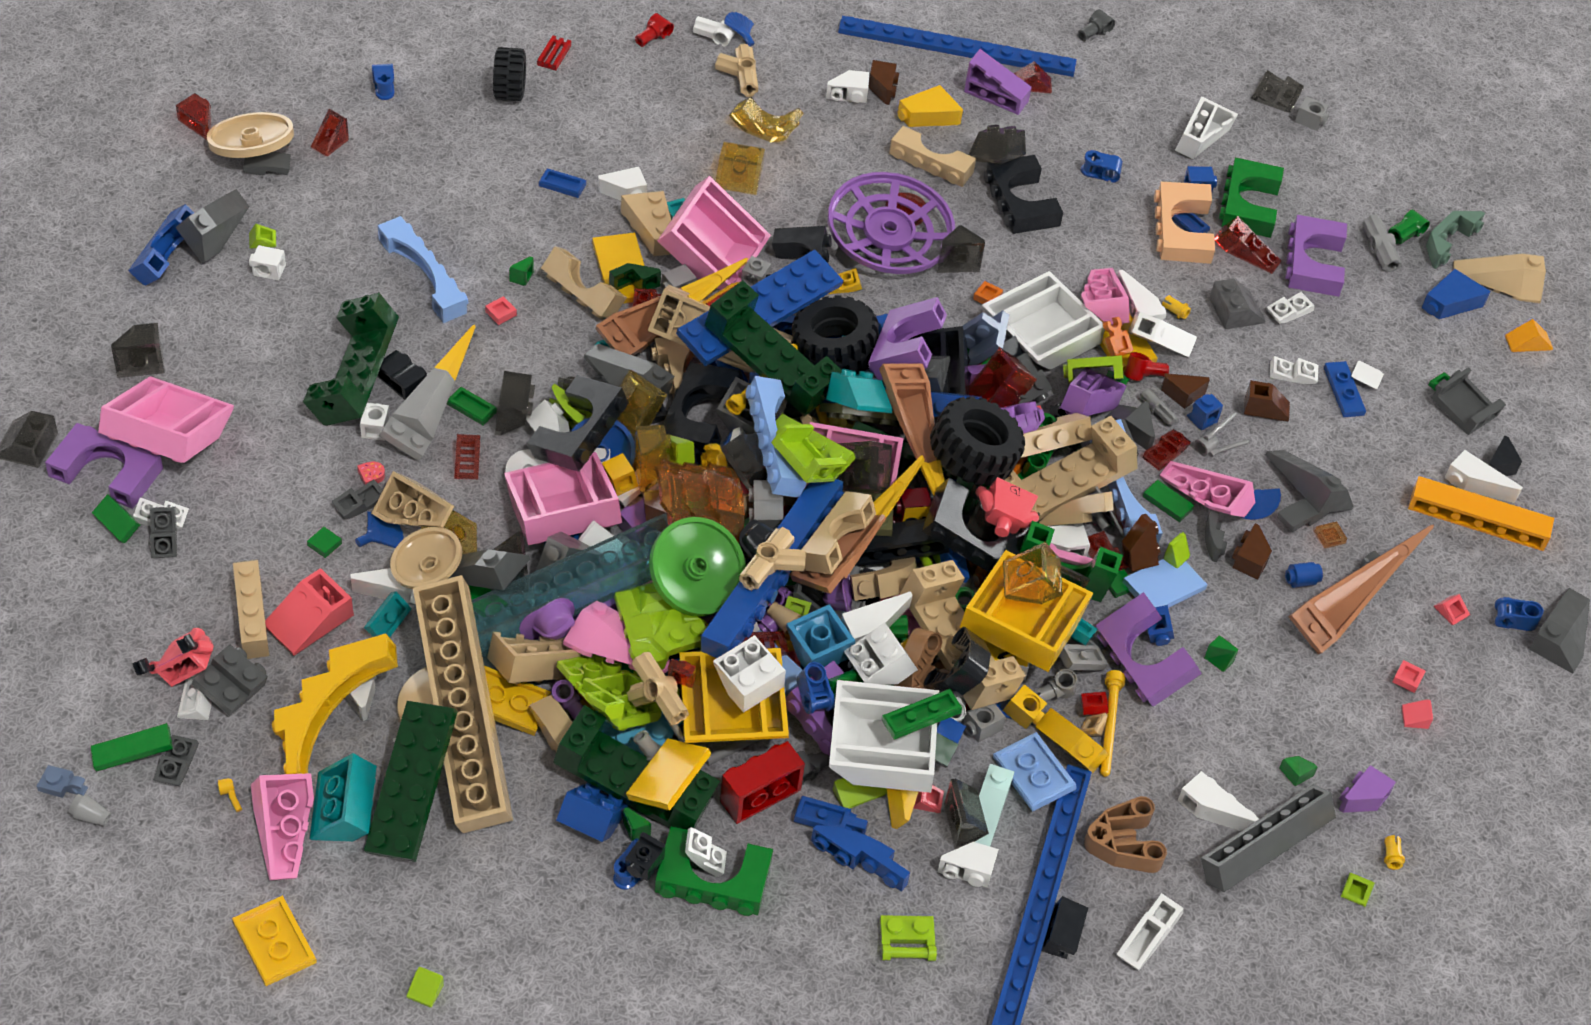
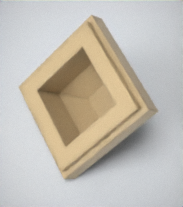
(1094, 725)

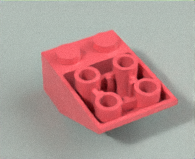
(309, 612)

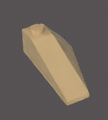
(1511, 274)
(411, 503)

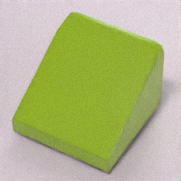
(262, 236)
(1177, 551)
(1357, 889)
(425, 987)

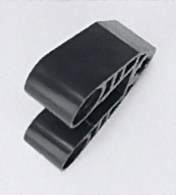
(967, 670)

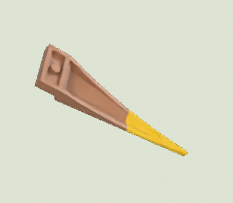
(628, 329)
(912, 404)
(855, 542)

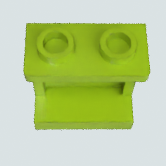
(1094, 362)
(804, 457)

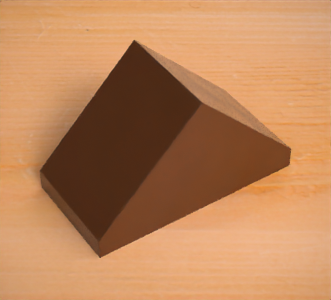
(1184, 388)

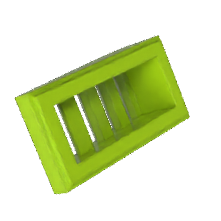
(681, 450)

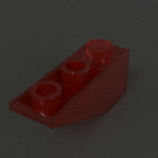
(1243, 243)

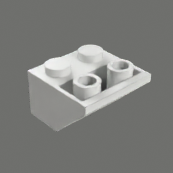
(880, 658)
(750, 673)

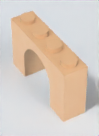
(1174, 242)

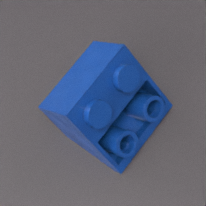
(591, 811)

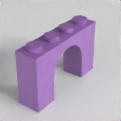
(1305, 272)
(901, 325)
(86, 444)
(1154, 681)
(815, 723)

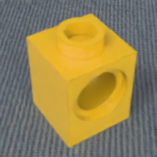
(620, 474)
(1029, 699)

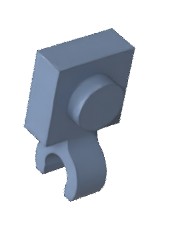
(59, 781)

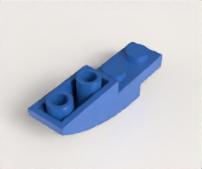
(854, 848)

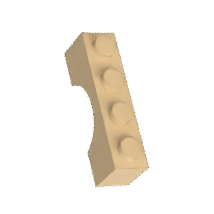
(953, 167)
(565, 269)
(1064, 432)
(849, 514)
(251, 609)

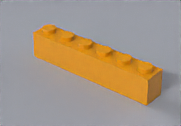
(1481, 513)

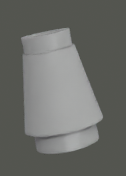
(88, 810)

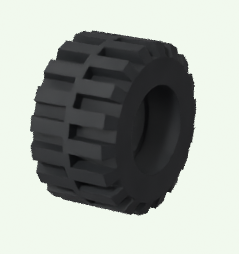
(509, 74)

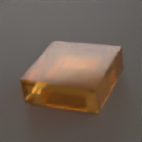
(1330, 534)

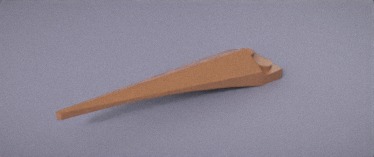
(1333, 610)

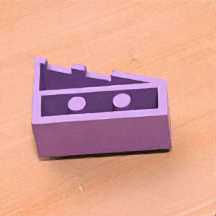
(996, 84)
(1092, 393)

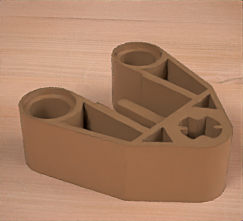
(922, 649)
(1114, 837)

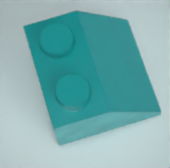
(858, 391)

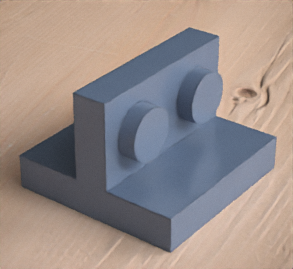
(985, 335)

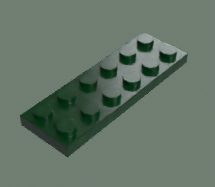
(411, 781)

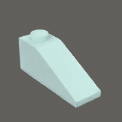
(993, 797)

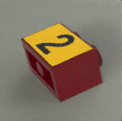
(912, 505)

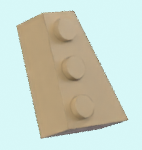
(648, 216)
(527, 659)

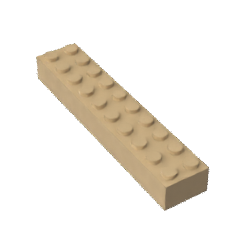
(460, 682)

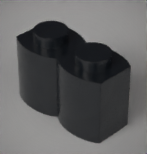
(401, 374)

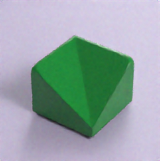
(522, 271)
(1221, 653)
(1297, 769)
(635, 824)

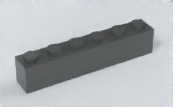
(1268, 838)

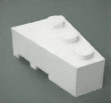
(1205, 127)

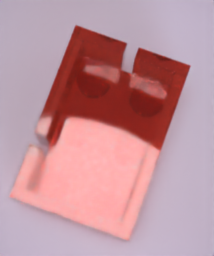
(1002, 380)

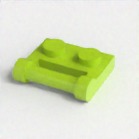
(907, 931)

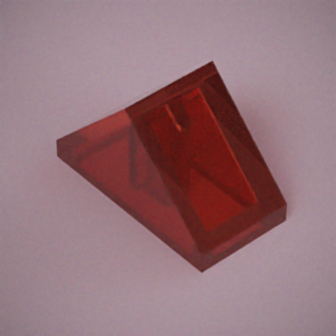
(1036, 78)
(331, 134)

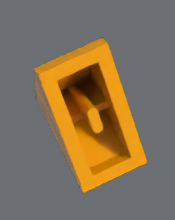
(1528, 338)

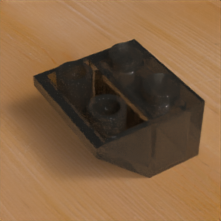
(870, 468)

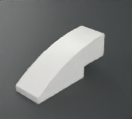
(1150, 932)

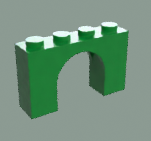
(1250, 176)
(1100, 570)
(740, 893)

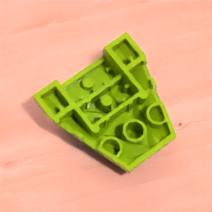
(656, 625)
(606, 690)

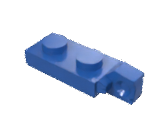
(817, 812)

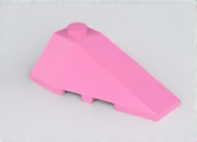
(1106, 296)
(1211, 489)
(601, 633)
(282, 817)

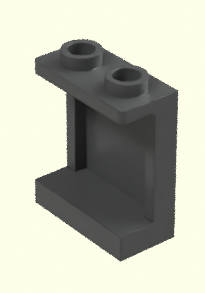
(1465, 402)

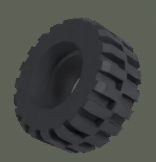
(837, 317)
(977, 440)

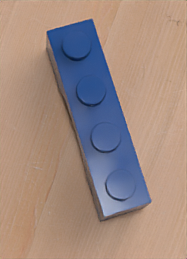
(153, 258)

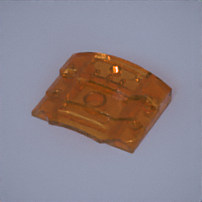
(701, 492)

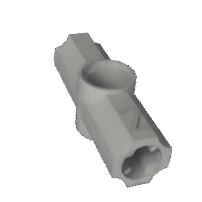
(1381, 243)

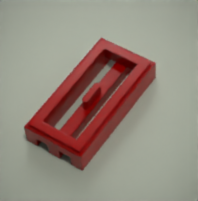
(566, 46)

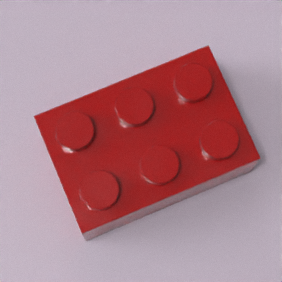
(761, 782)

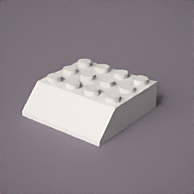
(1048, 320)
(865, 749)

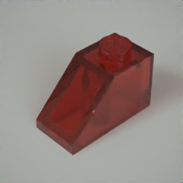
(195, 114)

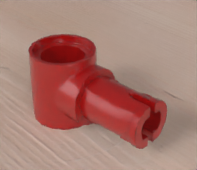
(656, 27)
(1140, 366)

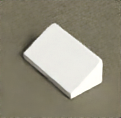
(193, 702)

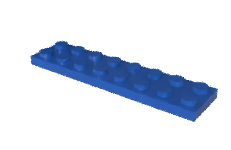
(778, 299)

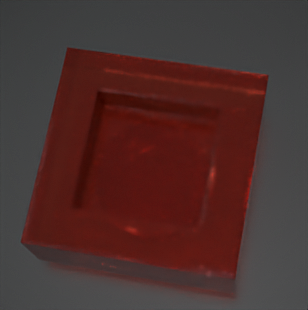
(682, 672)

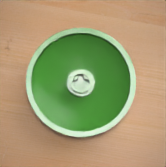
(696, 565)

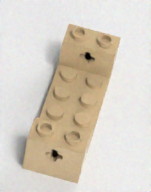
(676, 310)
(1077, 475)
(940, 612)

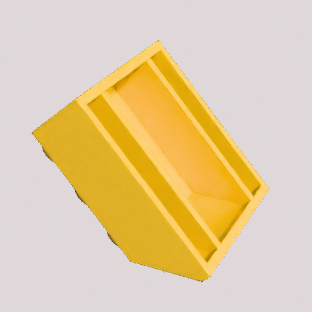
(1025, 628)
(718, 718)

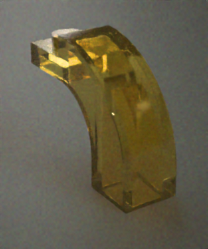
(763, 125)

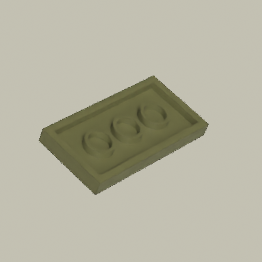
(840, 411)

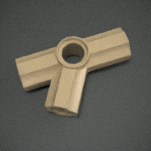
(741, 66)
(772, 556)
(656, 688)

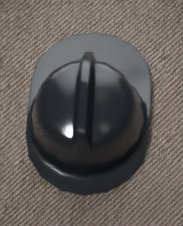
(753, 535)

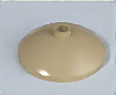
(426, 557)

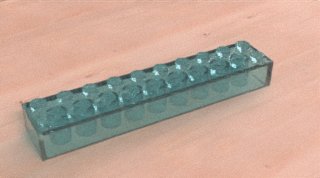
(581, 578)

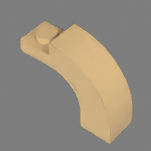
(882, 582)

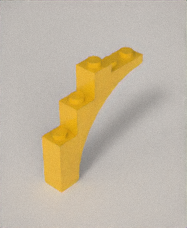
(321, 694)

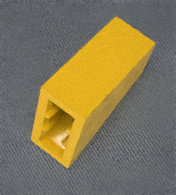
(930, 108)

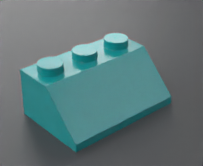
(343, 800)

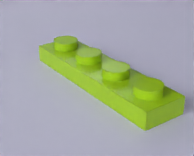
(825, 446)

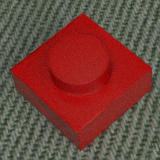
(1094, 703)

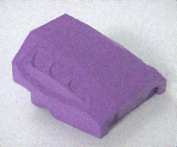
(1027, 415)

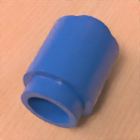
(1304, 574)

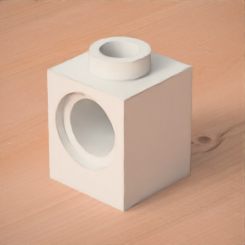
(267, 262)
(374, 420)

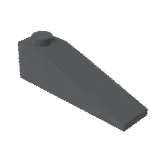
(616, 364)

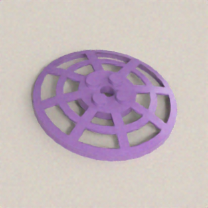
(889, 217)

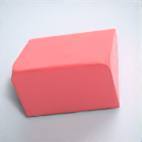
(1452, 609)
(1417, 714)
(930, 801)

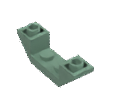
(1463, 221)

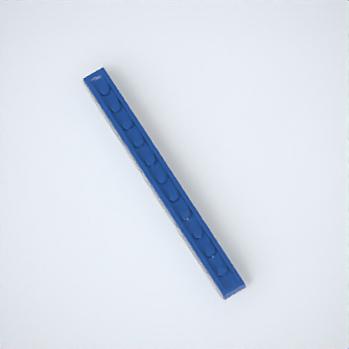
(954, 45)
(1041, 902)

